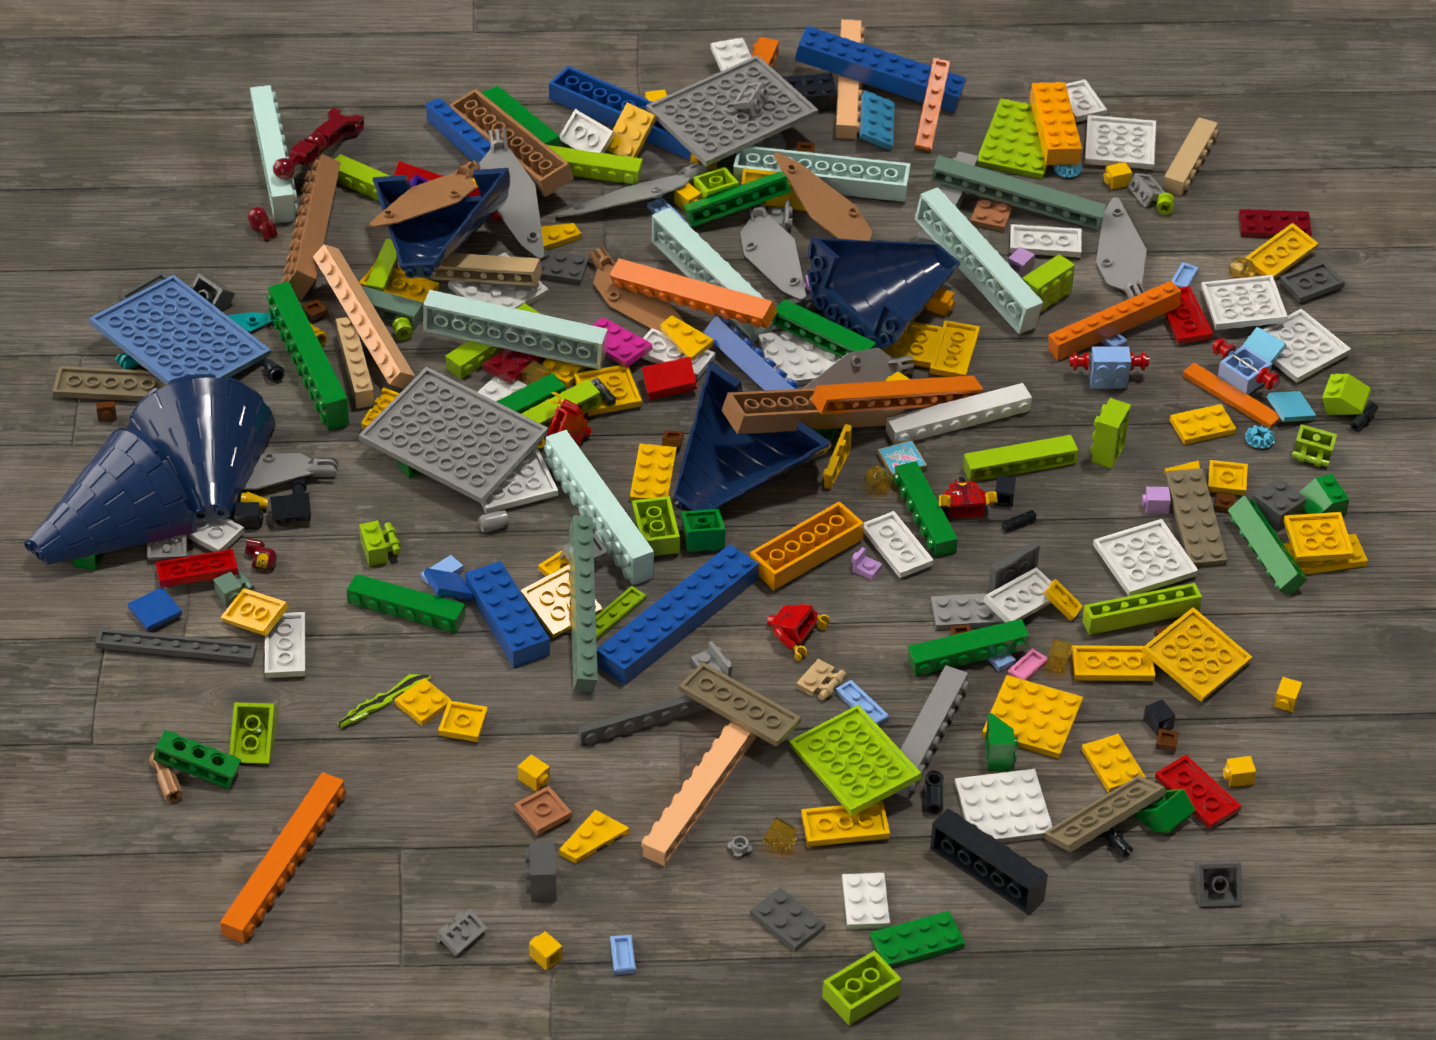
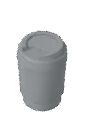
(493, 521)

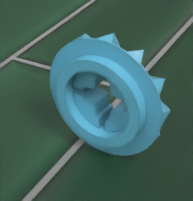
(1065, 171)
(1257, 441)

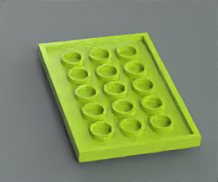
(1013, 141)
(855, 760)

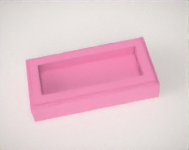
(1028, 665)

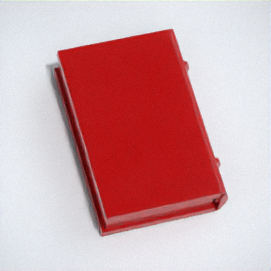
(669, 378)

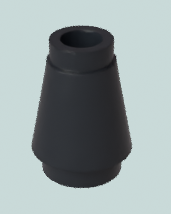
(273, 371)

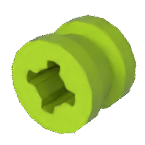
(1165, 203)
(402, 328)

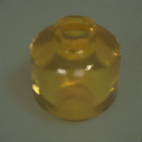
(1242, 268)
(878, 479)

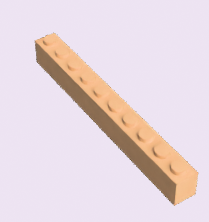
(848, 89)
(364, 316)
(696, 793)

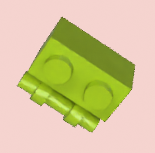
(1314, 442)
(374, 542)

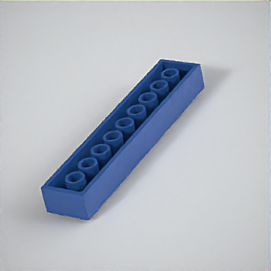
(874, 67)
(606, 103)
(677, 614)

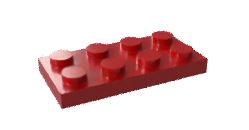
(1188, 320)
(196, 568)
(1209, 799)

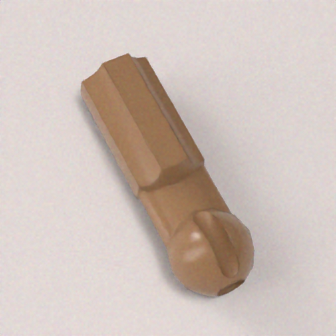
(167, 781)

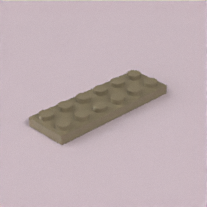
(104, 383)
(1195, 517)
(739, 704)
(1104, 813)

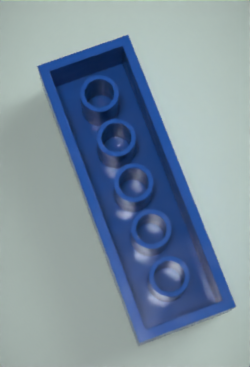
(507, 614)

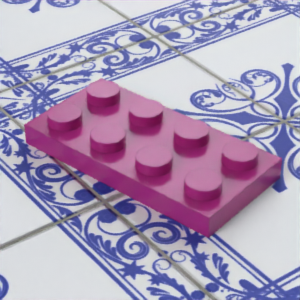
(622, 344)

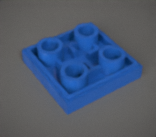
(448, 584)
(154, 609)

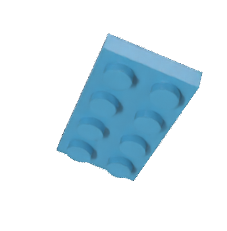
(877, 120)

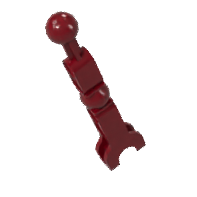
(323, 137)

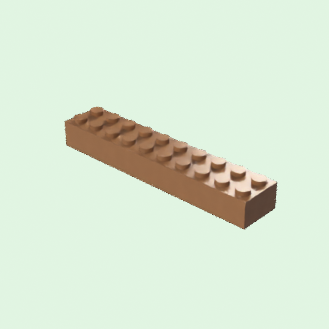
(539, 161)
(311, 224)
(787, 408)

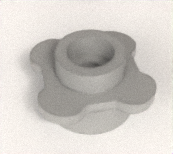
(739, 846)

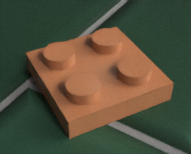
(991, 215)
(543, 810)

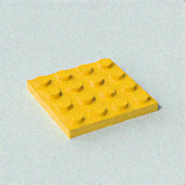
(1196, 654)
(1038, 715)

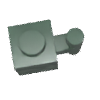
(228, 587)

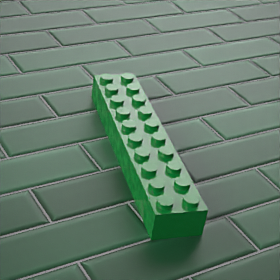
(308, 356)

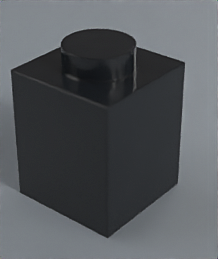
(1005, 490)
(248, 515)
(1159, 716)

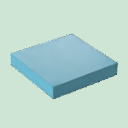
(1265, 344)
(1291, 406)

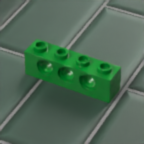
(197, 759)

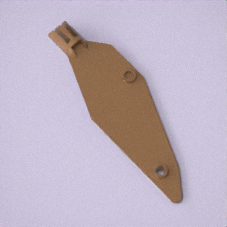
(429, 196)
(824, 203)
(637, 306)

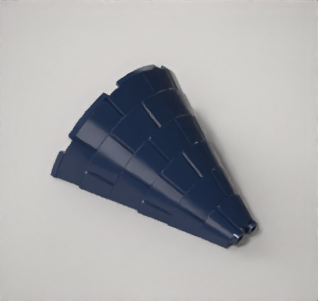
(431, 238)
(876, 284)
(209, 436)
(727, 464)
(115, 503)

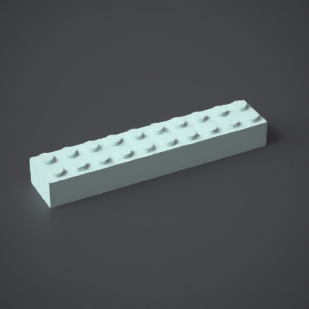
(272, 148)
(845, 174)
(699, 260)
(979, 260)
(514, 329)
(595, 500)

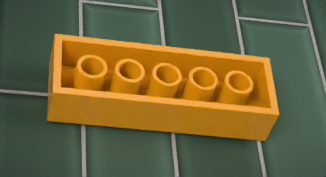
(1055, 123)
(807, 545)

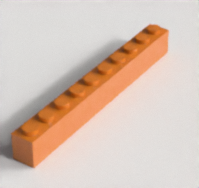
(693, 293)
(893, 394)
(283, 858)

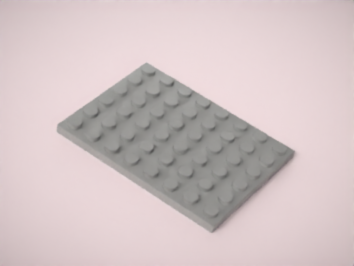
(711, 127)
(453, 434)

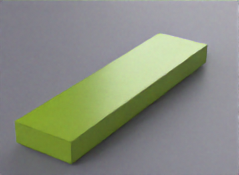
(383, 267)
(618, 610)

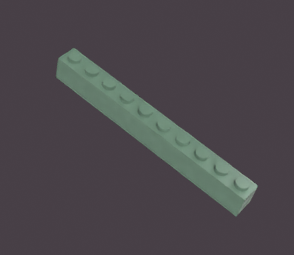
(1018, 192)
(583, 604)

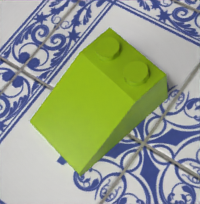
(253, 732)

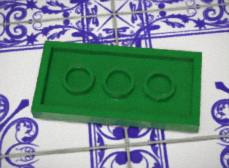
(917, 939)

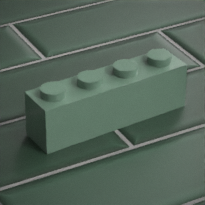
(393, 307)

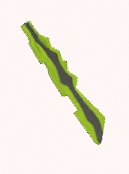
(380, 700)

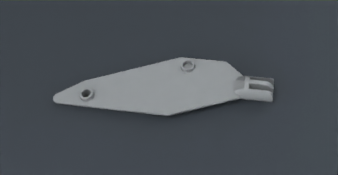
(638, 192)
(521, 207)
(773, 251)
(1121, 251)
(862, 366)
(283, 467)

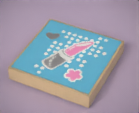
(900, 454)

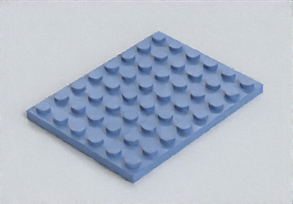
(178, 333)

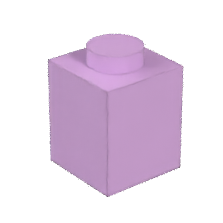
(1021, 261)
(1156, 500)

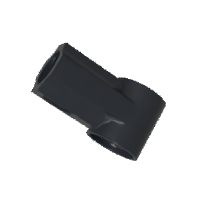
(933, 792)

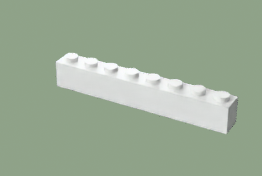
(958, 414)

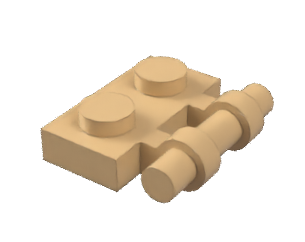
(817, 676)

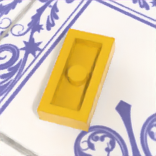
(1062, 599)

